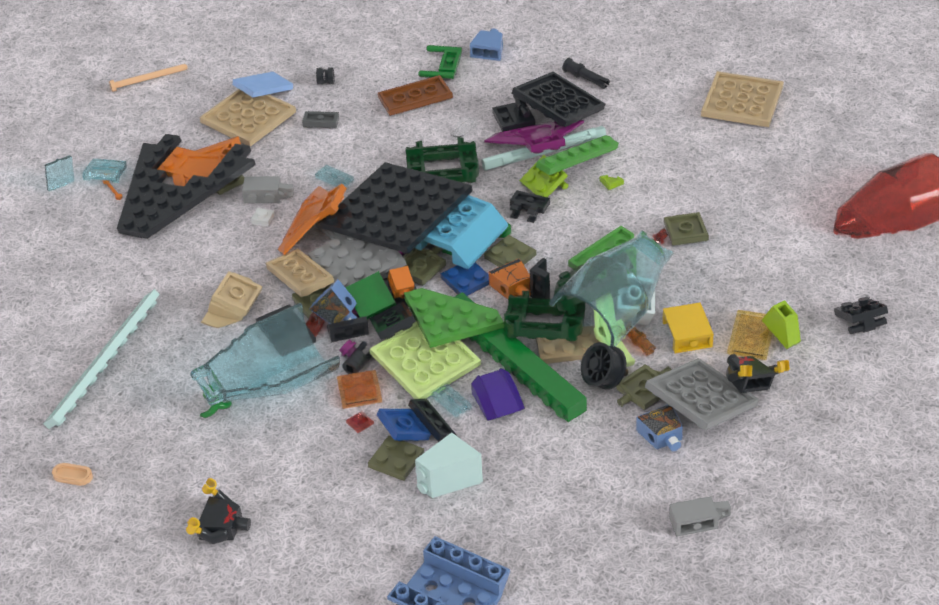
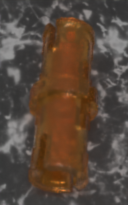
(639, 339)

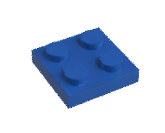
(465, 280)
(403, 424)

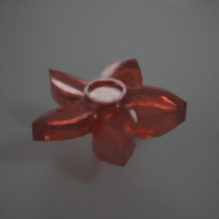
(660, 236)

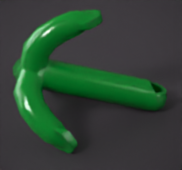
(221, 405)

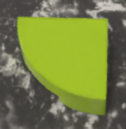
(611, 182)

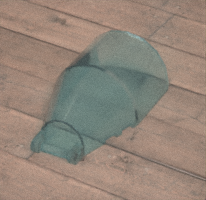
(619, 283)
(265, 361)

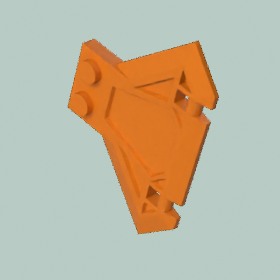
(185, 163)
(313, 209)

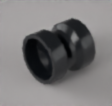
(329, 75)

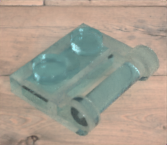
(104, 170)

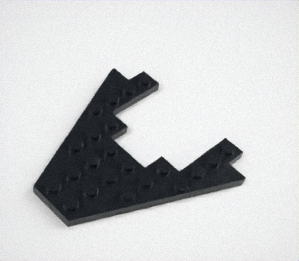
(155, 205)

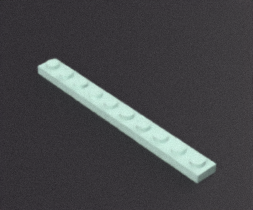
(99, 363)

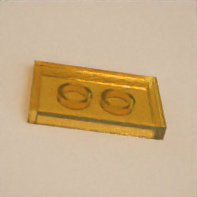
(750, 336)

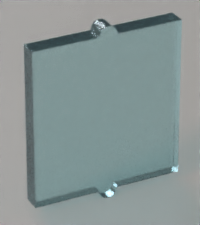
(59, 173)

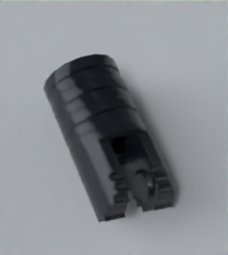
(357, 359)

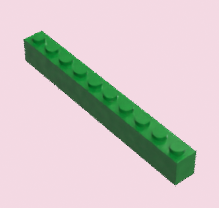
(532, 372)

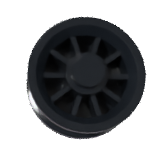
(603, 366)

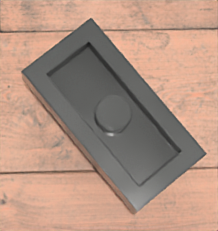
(320, 119)

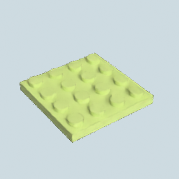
(420, 367)

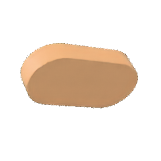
(72, 474)

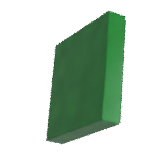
(371, 295)

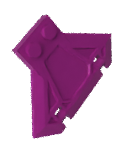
(535, 137)

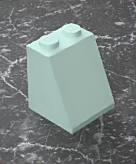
(448, 467)

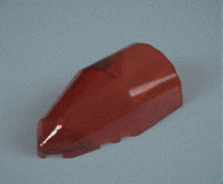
(893, 200)

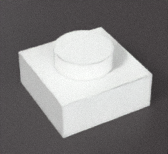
(262, 217)

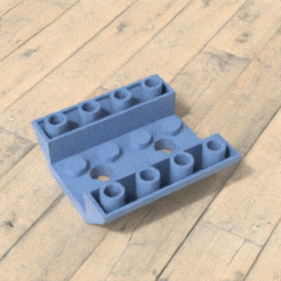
(456, 574)

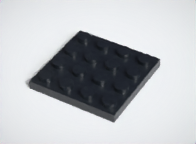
(558, 99)

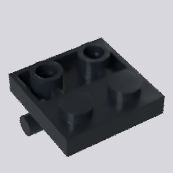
(513, 115)
(863, 312)

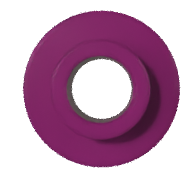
(348, 348)

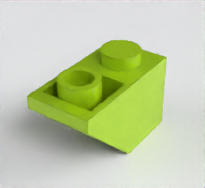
(783, 324)

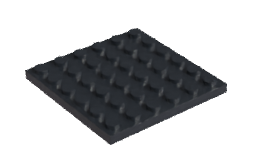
(396, 207)

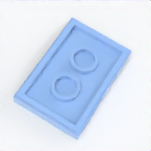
(262, 84)

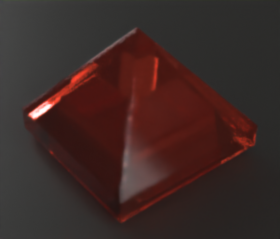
(315, 323)
(359, 421)

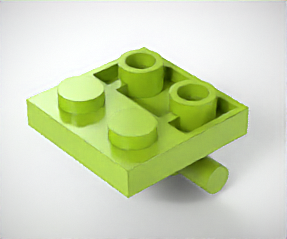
(542, 183)

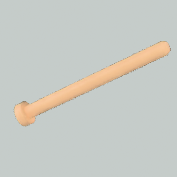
(113, 85)

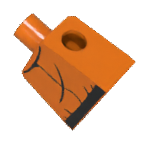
(510, 279)

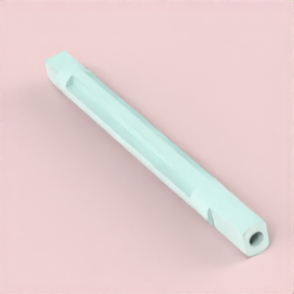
(524, 153)

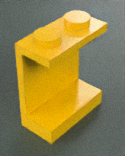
(688, 327)

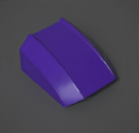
(496, 394)

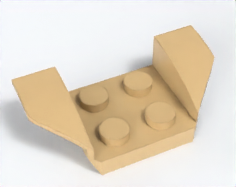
(231, 300)

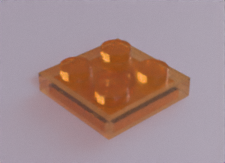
(359, 389)

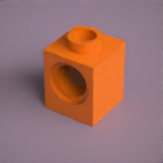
(400, 281)

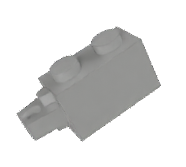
(265, 189)
(697, 515)

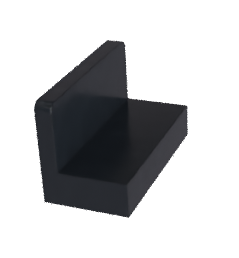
(540, 280)
(348, 329)

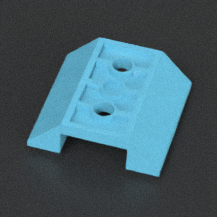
(468, 232)

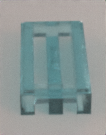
(332, 178)
(448, 402)

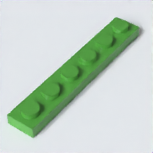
(577, 154)

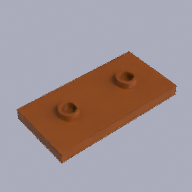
(415, 95)

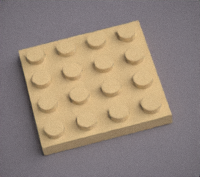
(742, 99)
(247, 116)

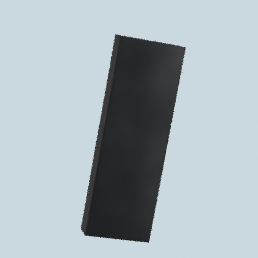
(430, 418)

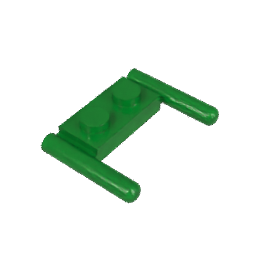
(448, 64)

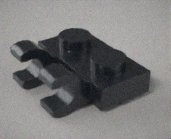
(531, 202)

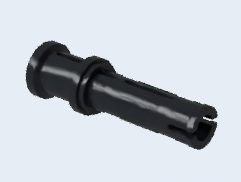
(579, 70)

